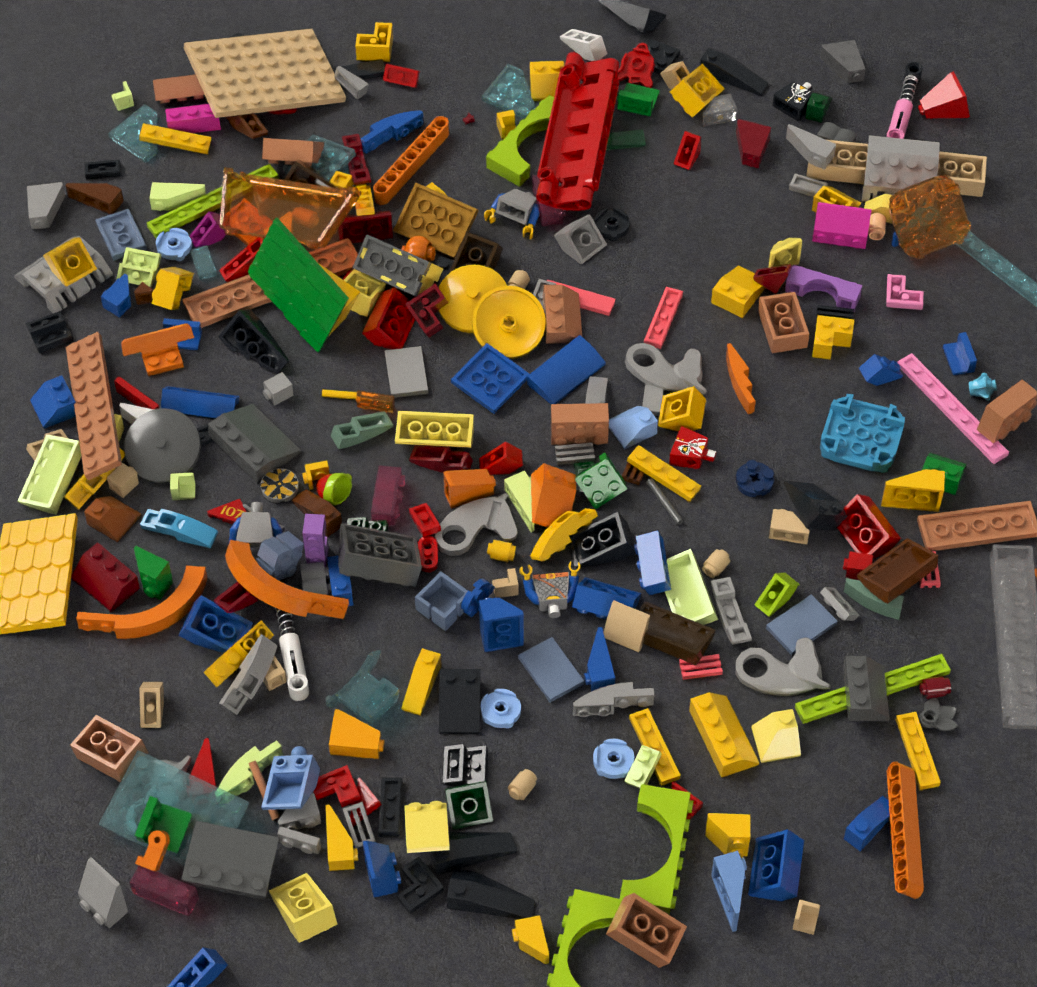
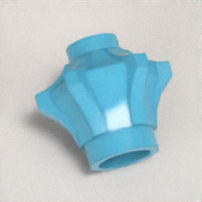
(982, 387)

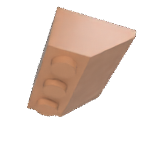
(177, 87)
(291, 151)
(561, 314)

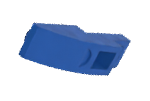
(393, 126)

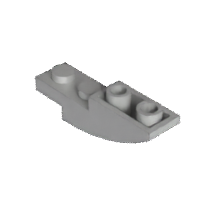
(251, 675)
(604, 699)

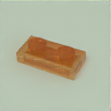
(375, 401)

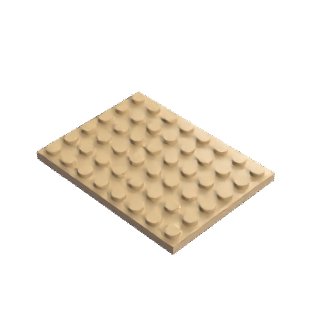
(264, 72)

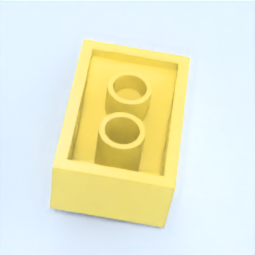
(426, 827)
(304, 907)

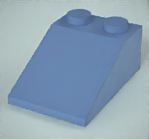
(728, 878)

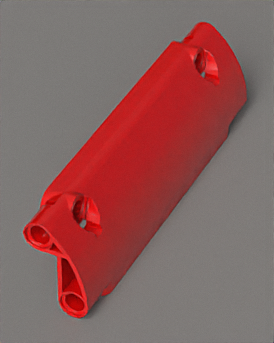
(577, 133)

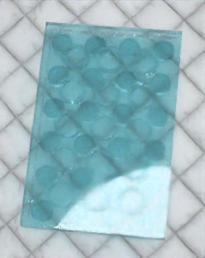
(173, 788)

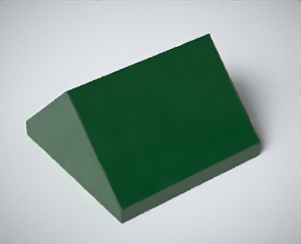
(468, 805)

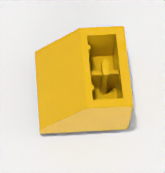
(833, 196)

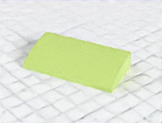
(51, 474)
(688, 589)

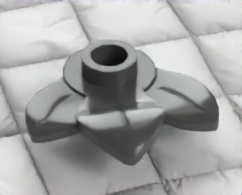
(940, 716)

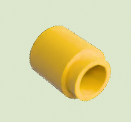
(501, 550)

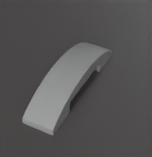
(729, 612)

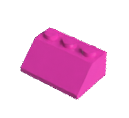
(192, 119)
(841, 225)

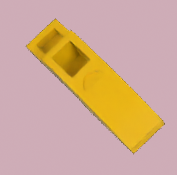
(84, 488)
(557, 534)
(234, 656)

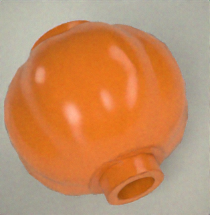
(420, 247)

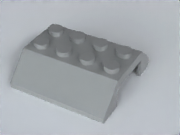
(898, 164)
(50, 287)

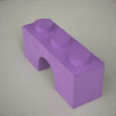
(314, 538)

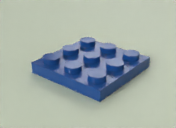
(490, 378)

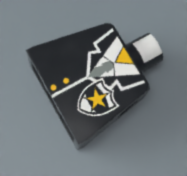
(793, 99)

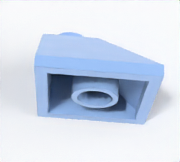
(633, 426)

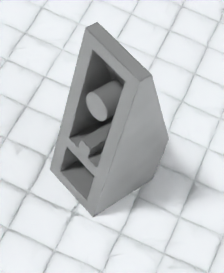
(811, 147)
(596, 390)

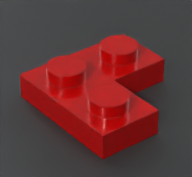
(338, 782)

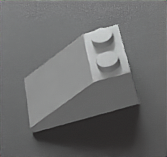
(101, 895)

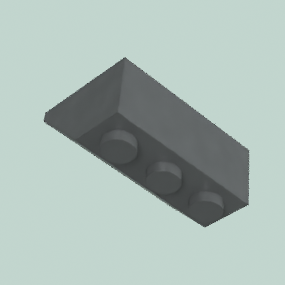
(865, 689)

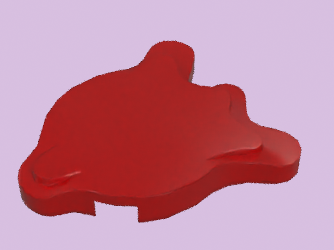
(637, 66)

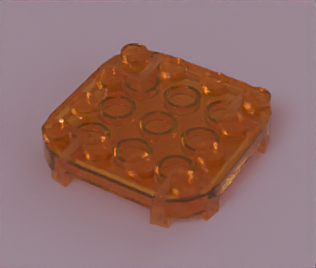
(929, 216)

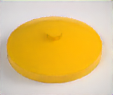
(463, 291)
(509, 321)

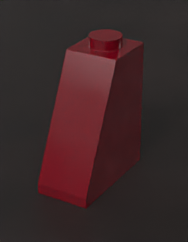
(752, 142)

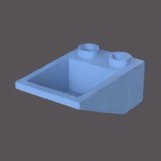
(291, 780)

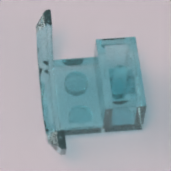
(366, 694)

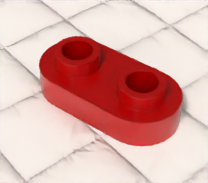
(428, 555)

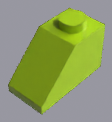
(776, 593)

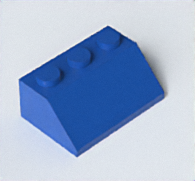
(598, 597)
(500, 624)
(776, 866)

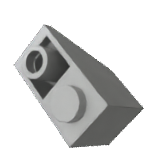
(301, 818)

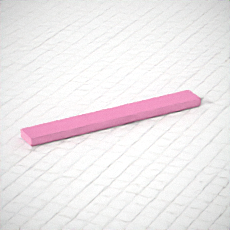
(951, 407)

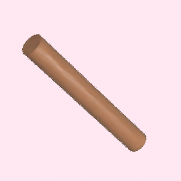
(262, 786)

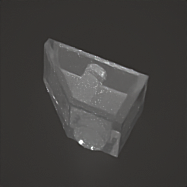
(720, 110)

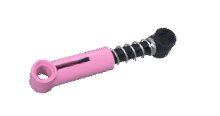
(904, 105)

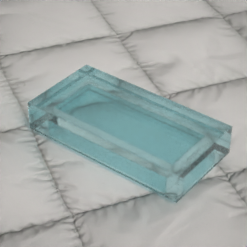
(203, 262)

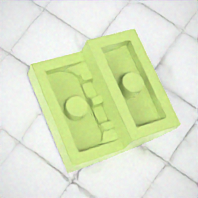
(139, 266)

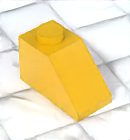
(531, 938)

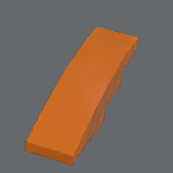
(739, 375)

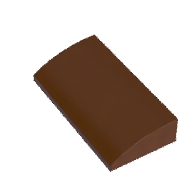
(898, 570)

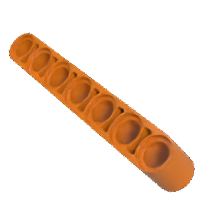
(411, 160)
(905, 830)

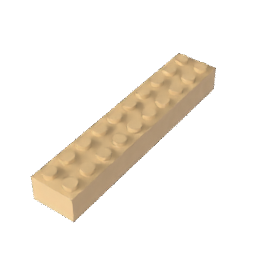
(851, 158)

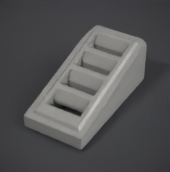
(351, 82)

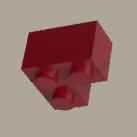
(425, 306)

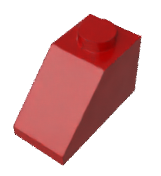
(502, 459)

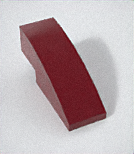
(440, 458)
(235, 598)

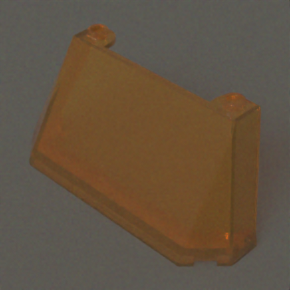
(306, 210)

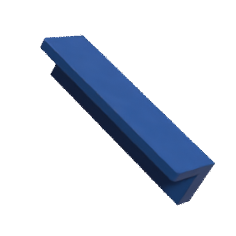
(198, 402)

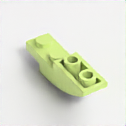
(240, 776)

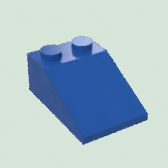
(212, 626)

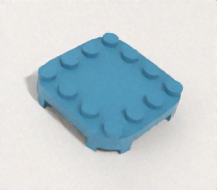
(862, 434)

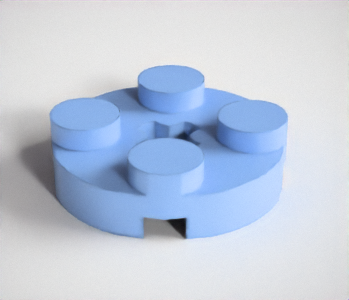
(175, 252)
(496, 718)
(609, 769)

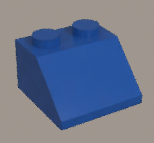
(53, 402)
(380, 868)

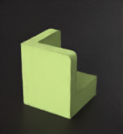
(123, 99)
(182, 486)

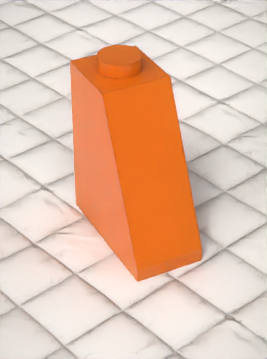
(467, 486)

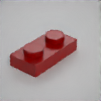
(401, 75)
(425, 520)

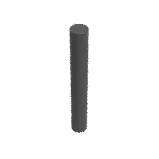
(665, 502)

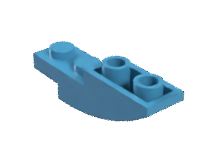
(180, 526)

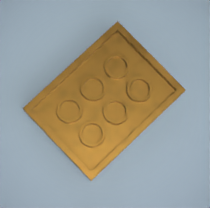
(436, 218)

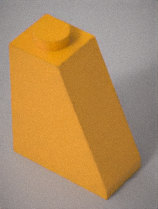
(354, 737)

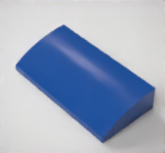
(565, 370)

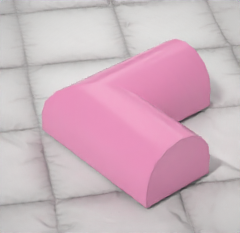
(899, 297)

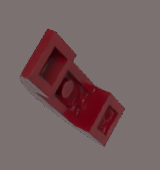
(357, 166)

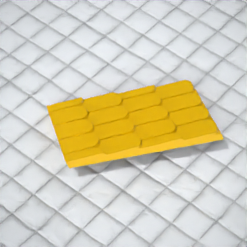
(36, 572)

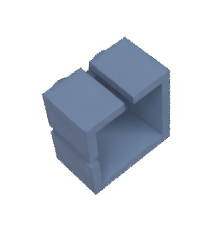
(280, 555)
(441, 600)

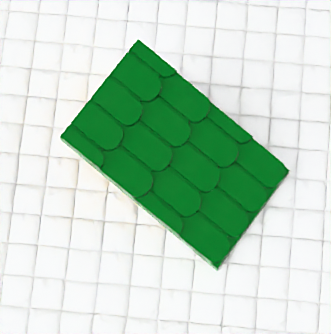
(300, 286)

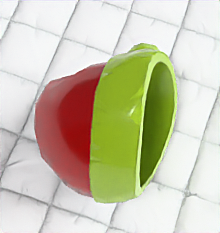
(334, 487)

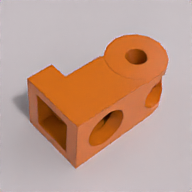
(156, 850)

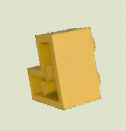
(377, 45)
(170, 286)
(831, 332)

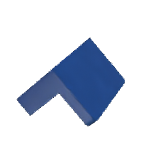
(191, 344)
(960, 355)

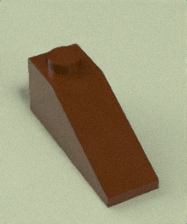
(248, 125)
(97, 195)
(313, 504)

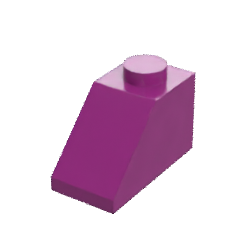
(207, 231)

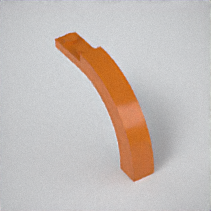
(276, 593)
(154, 619)

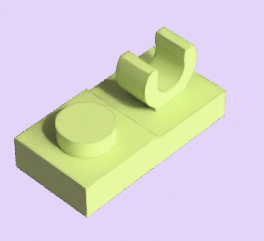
(643, 767)

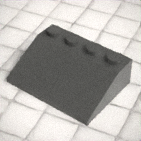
(252, 441)
(379, 555)
(230, 860)

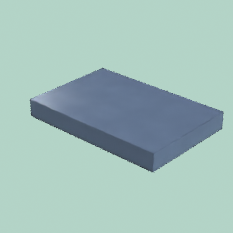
(120, 232)
(802, 620)
(551, 669)

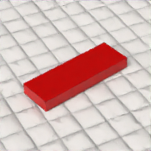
(133, 394)

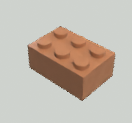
(783, 322)
(1008, 411)
(579, 423)
(107, 747)
(646, 930)

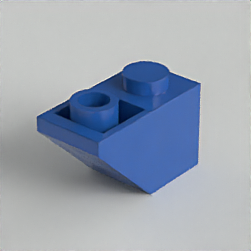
(117, 297)
(880, 370)

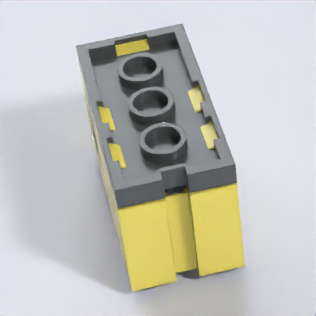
(396, 266)

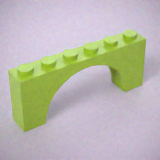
(505, 156)
(670, 810)
(586, 913)

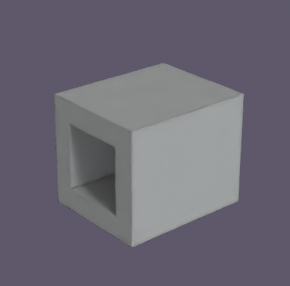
(278, 389)

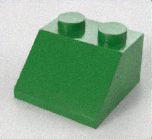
(953, 471)
(154, 573)

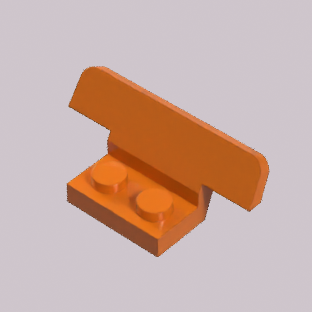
(159, 348)

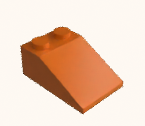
(551, 493)

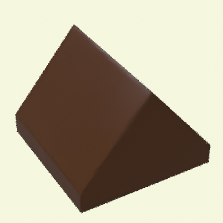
(143, 294)

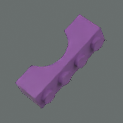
(806, 280)

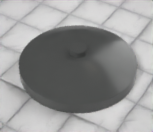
(162, 445)

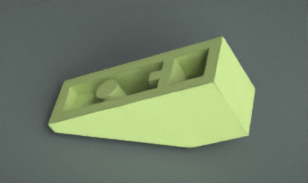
(173, 195)
(519, 492)

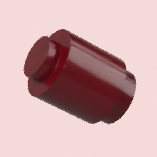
(935, 687)

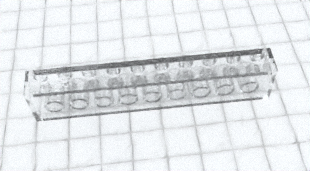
(1015, 633)

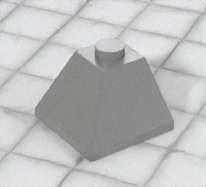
(581, 239)

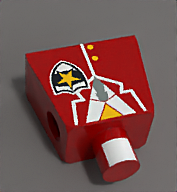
(690, 449)

